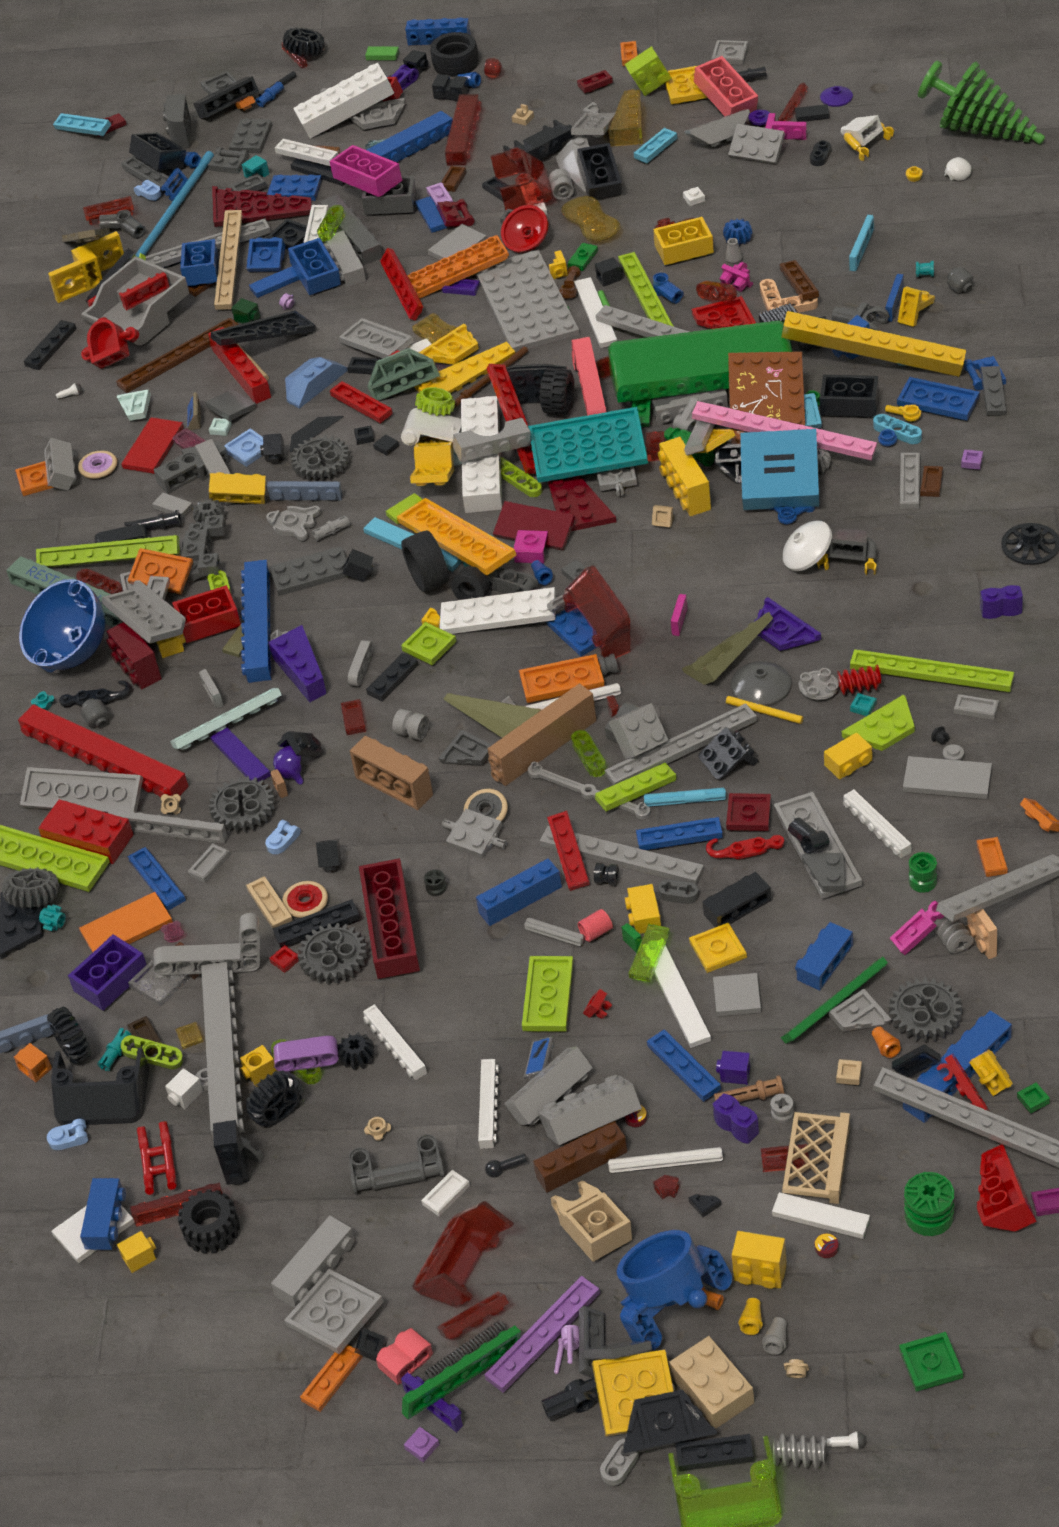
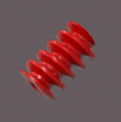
(859, 679)

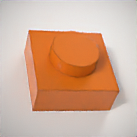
(245, 103)

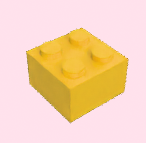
(759, 1259)

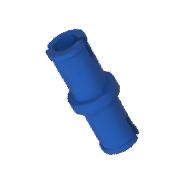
(269, 94)

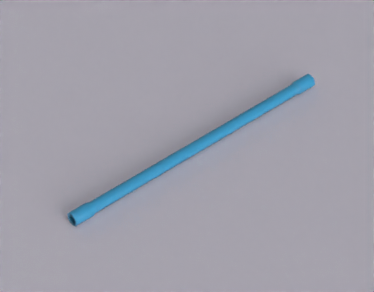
(176, 203)

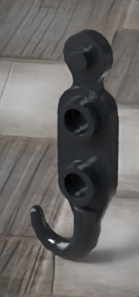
(100, 694)

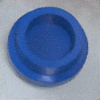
(887, 437)

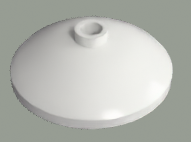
(807, 545)

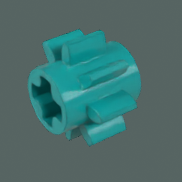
(52, 917)

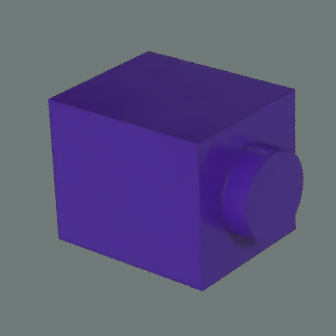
(734, 1067)

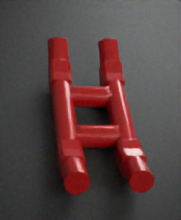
(146, 1153)

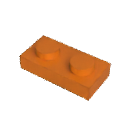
(628, 51)
(1038, 812)

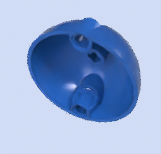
(62, 626)

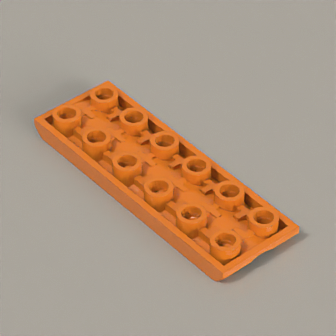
(458, 266)

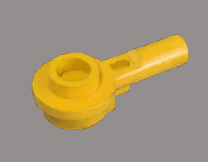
(909, 412)

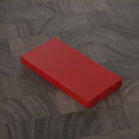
(152, 445)

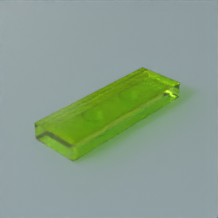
(649, 953)

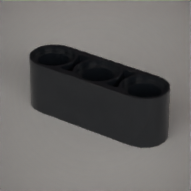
(130, 532)

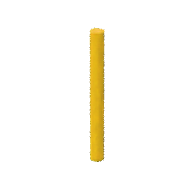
(765, 710)

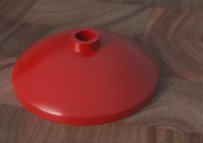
(519, 224)

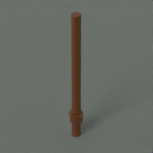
(468, 393)

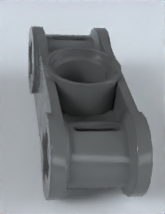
(511, 581)

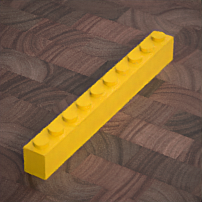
(873, 343)

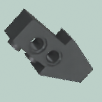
(185, 469)

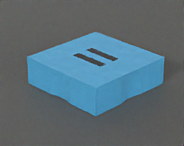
(779, 469)

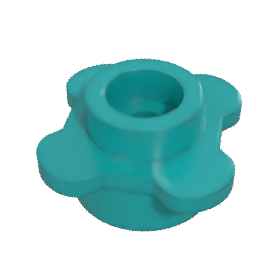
(43, 700)

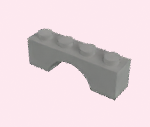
(472, 446)

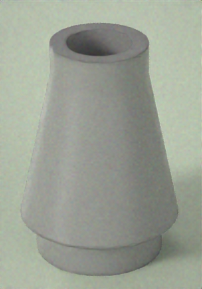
(733, 253)
(775, 1338)

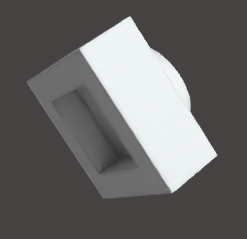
(693, 196)

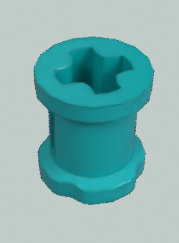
(925, 269)

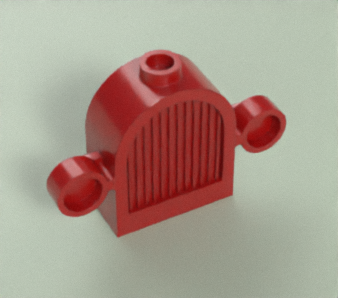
(107, 343)

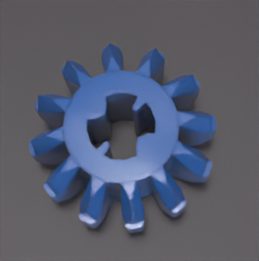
(738, 229)

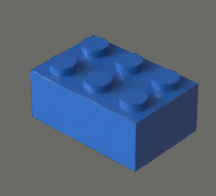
(199, 262)
(314, 266)

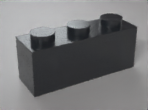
(737, 900)
(230, 1152)

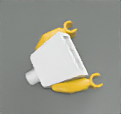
(862, 131)

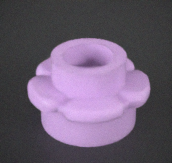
(287, 301)

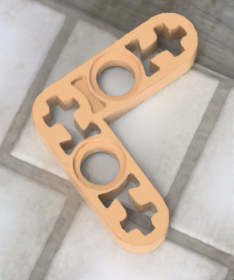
(806, 305)

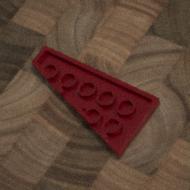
(257, 205)
(575, 497)

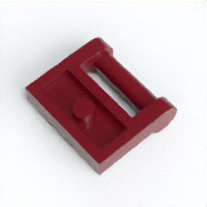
(450, 215)

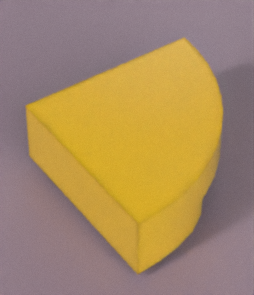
(432, 618)

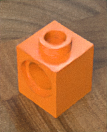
(32, 1062)

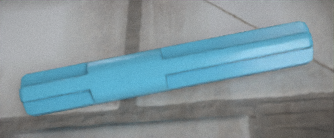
(685, 797)

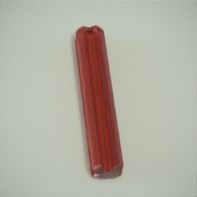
(300, 61)

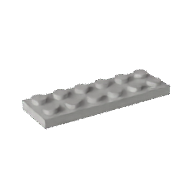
(85, 788)
(811, 812)

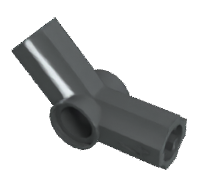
(122, 221)

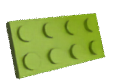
(547, 993)

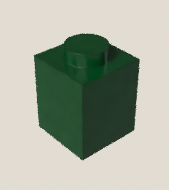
(245, 311)

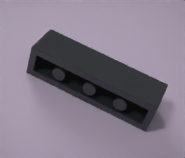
(226, 97)

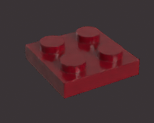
(748, 812)

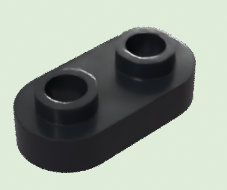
(820, 153)

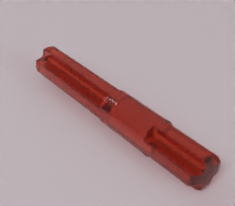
(793, 102)

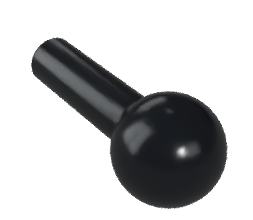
(495, 1168)

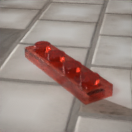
(166, 1206)

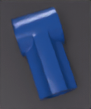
(665, 288)

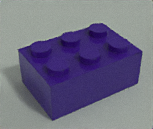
(107, 972)

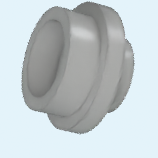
(953, 752)

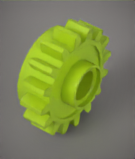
(435, 401)

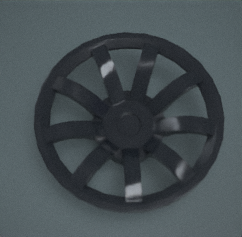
(1030, 538)

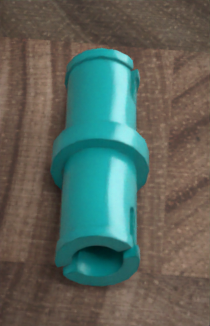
(113, 1050)

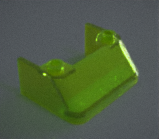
(734, 1505)

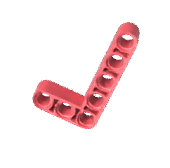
(585, 364)

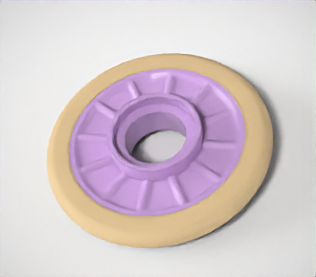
(87, 468)

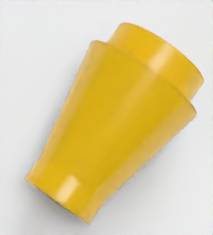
(751, 1319)

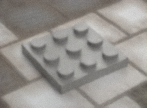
(334, 1311)

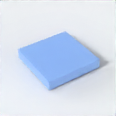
(245, 447)

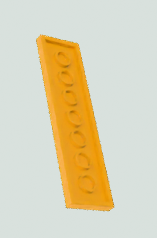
(457, 536)

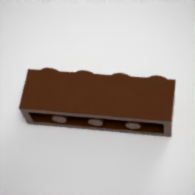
(580, 1156)

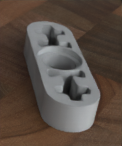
(360, 663)

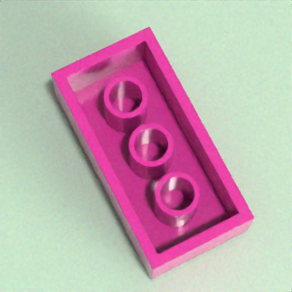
(366, 170)

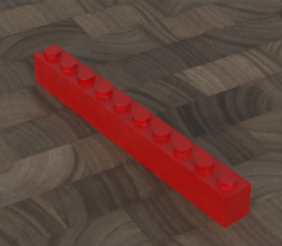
(101, 751)

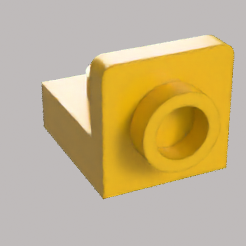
(558, 267)

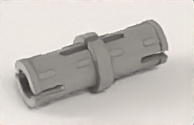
(330, 528)

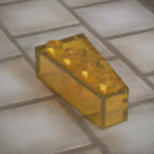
(627, 121)

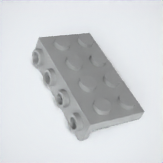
(145, 613)

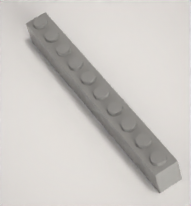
(221, 1045)

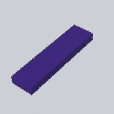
(240, 755)

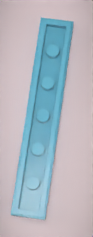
(394, 535)

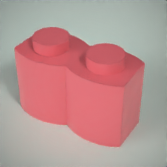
(404, 1355)

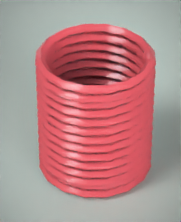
(595, 925)

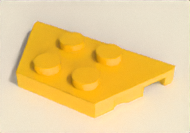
(452, 347)

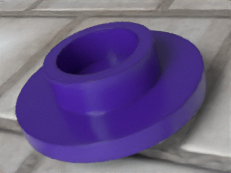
(758, 117)

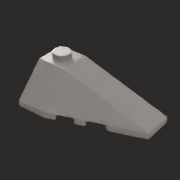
(568, 160)

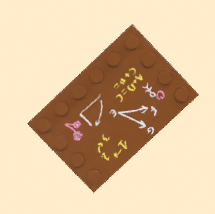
(767, 386)

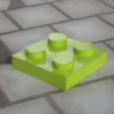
(428, 643)

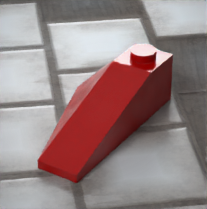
(1001, 1193)

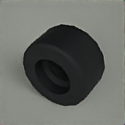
(473, 576)

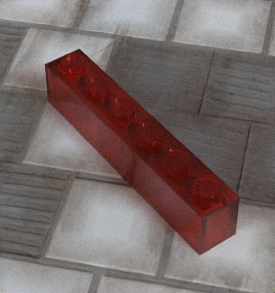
(463, 130)

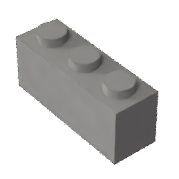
(59, 464)

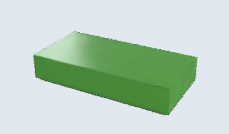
(382, 53)

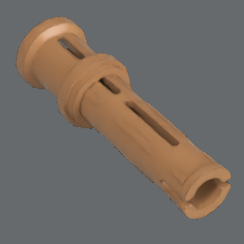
(759, 1090)

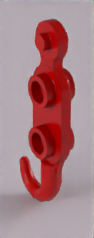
(745, 848)

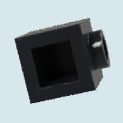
(416, 60)
(608, 271)
(273, 448)
(358, 565)
(328, 854)

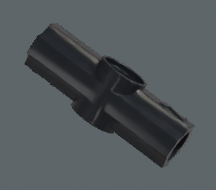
(576, 1397)

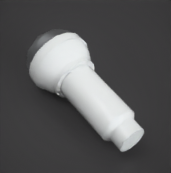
(75, 389)
(855, 1440)

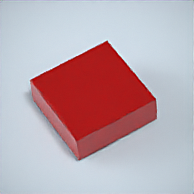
(284, 959)

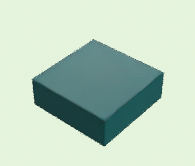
(863, 704)

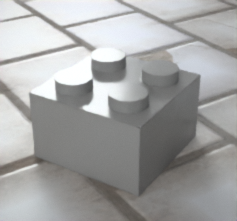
(638, 731)

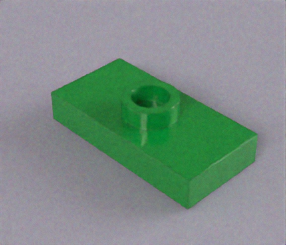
(583, 256)

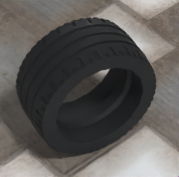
(455, 43)
(425, 560)

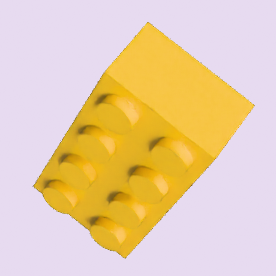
(684, 477)

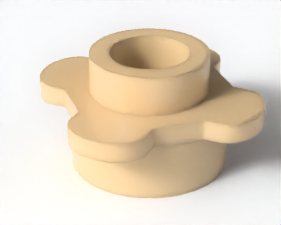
(166, 808)
(375, 1123)
(796, 1368)

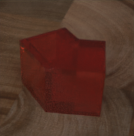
(666, 1186)

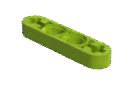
(520, 475)

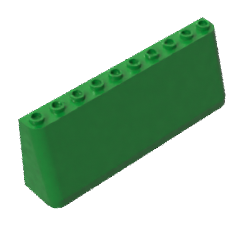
(686, 360)

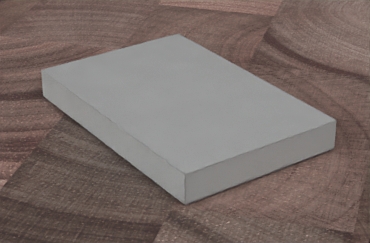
(457, 240)

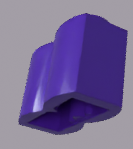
(999, 602)
(735, 1118)

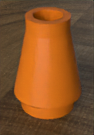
(887, 1043)

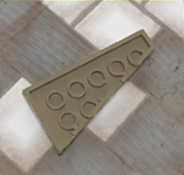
(85, 236)

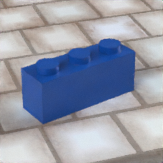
(824, 955)
(102, 1214)

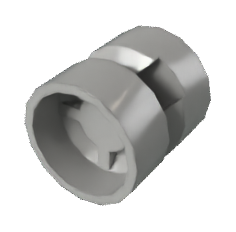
(561, 184)
(410, 723)

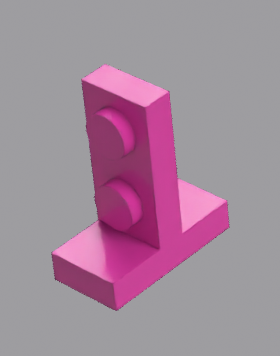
(792, 130)

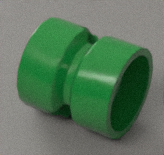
(922, 872)

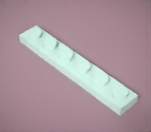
(219, 723)

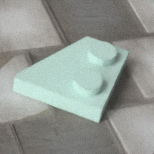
(135, 404)

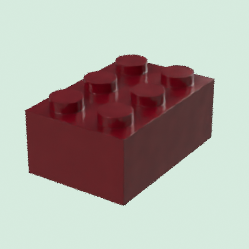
(133, 655)

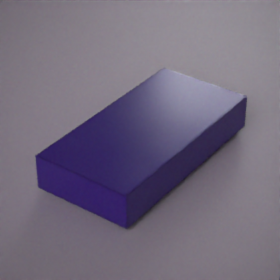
(463, 287)

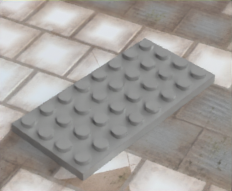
(527, 301)

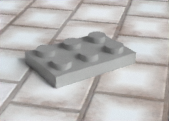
(756, 144)

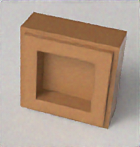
(279, 783)

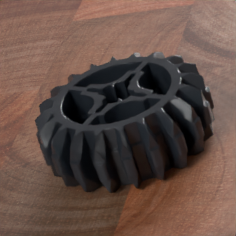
(303, 42)
(69, 1035)
(274, 1098)

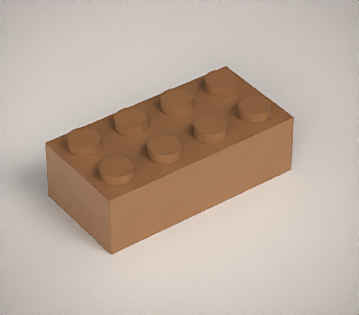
(391, 772)

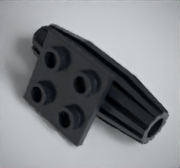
(527, 380)

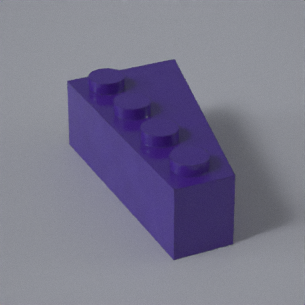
(298, 662)

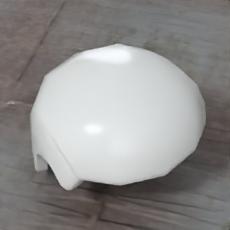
(958, 169)

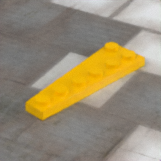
(466, 371)

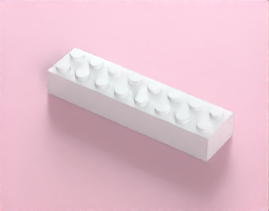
(481, 475)

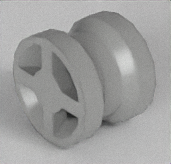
(785, 1113)

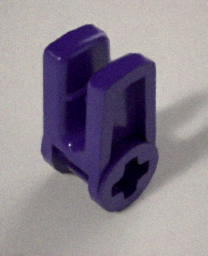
(406, 76)

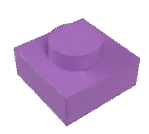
(972, 459)
(421, 1444)

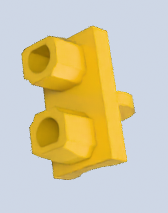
(991, 1072)

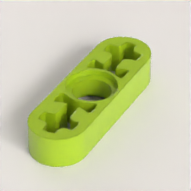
(168, 1051)

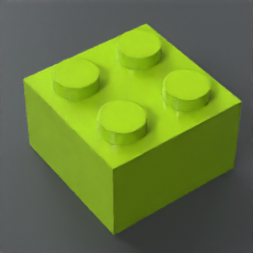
(648, 71)

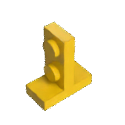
(911, 303)

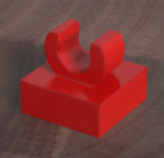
(596, 1003)

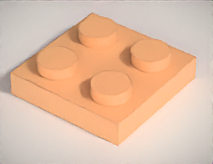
(983, 932)

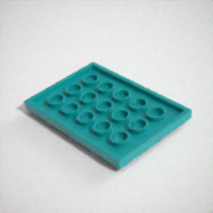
(587, 444)

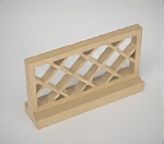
(837, 1156)

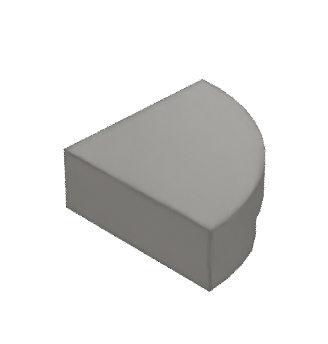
(591, 108)

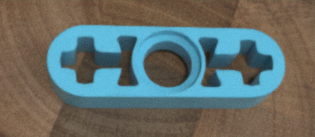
(909, 433)

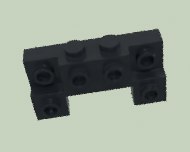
(546, 141)

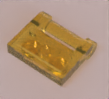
(427, 329)

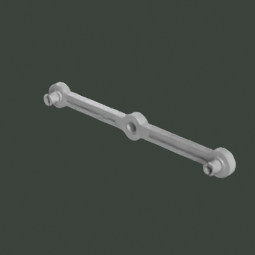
(535, 770)

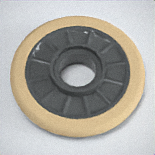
(488, 797)

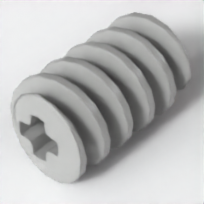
(953, 935)
(799, 1451)

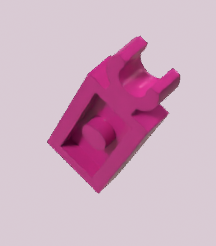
(916, 928)

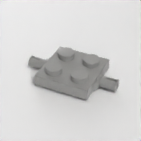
(617, 479)
(474, 833)

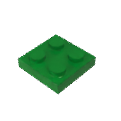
(930, 1361)

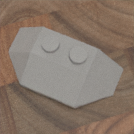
(718, 129)

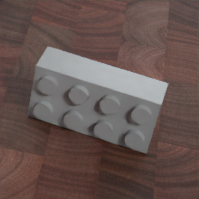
(589, 1109)

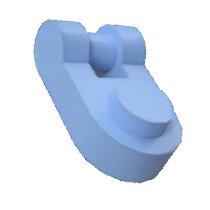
(148, 190)
(277, 842)
(60, 1138)

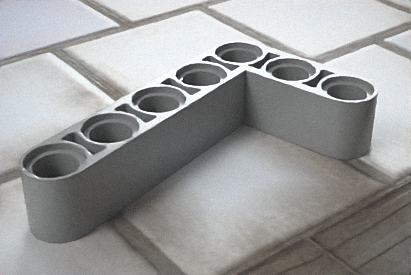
(189, 958)

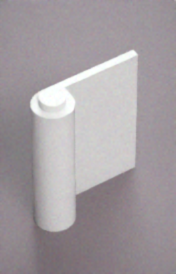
(430, 425)

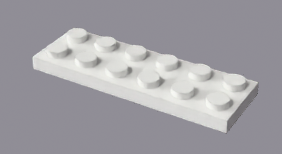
(497, 611)

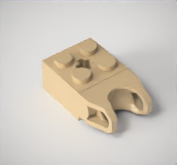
(593, 1221)

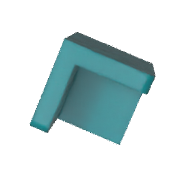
(255, 165)

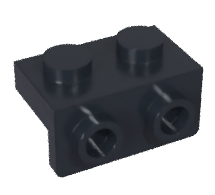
(302, 743)

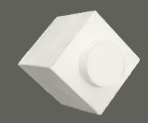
(184, 1089)

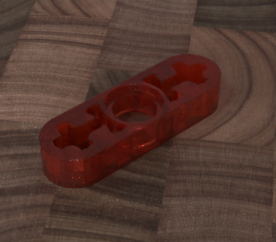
(702, 292)
(94, 578)

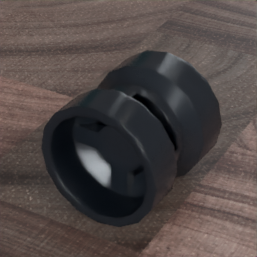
(606, 873)

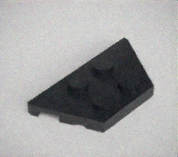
(18, 926)
(664, 1422)

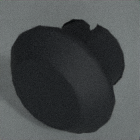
(939, 735)

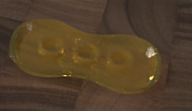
(592, 220)

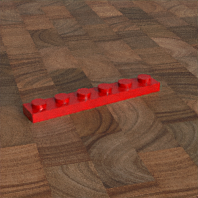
(401, 284)

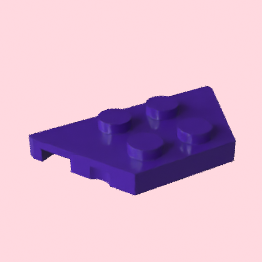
(785, 628)

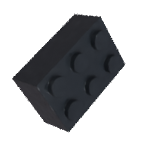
(157, 151)
(599, 171)
(849, 395)

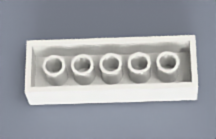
(343, 100)

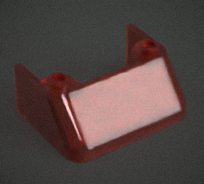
(530, 187)
(601, 610)
(458, 1252)

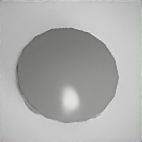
(818, 684)

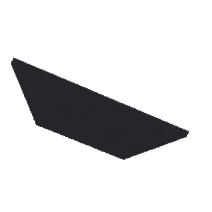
(312, 429)

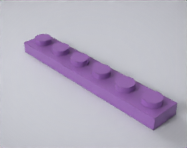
(541, 1334)

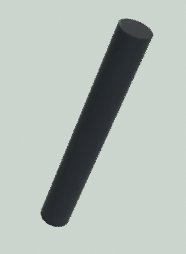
(284, 80)

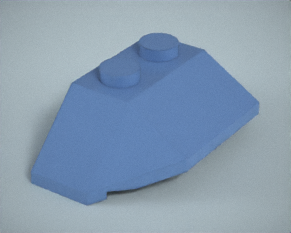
(311, 379)

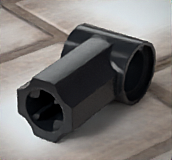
(810, 839)

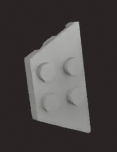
(379, 114)

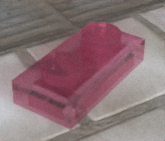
(187, 439)

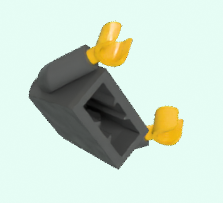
(851, 545)

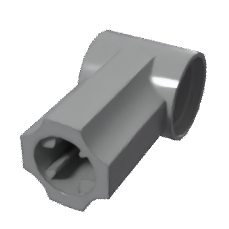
(685, 420)

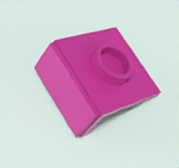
(530, 546)

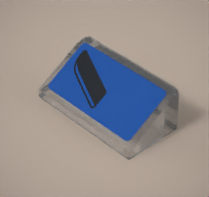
(539, 1056)

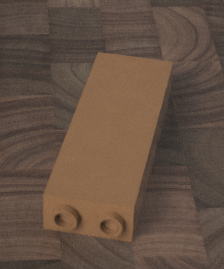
(541, 734)

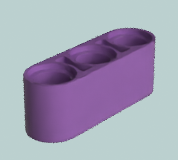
(305, 1053)

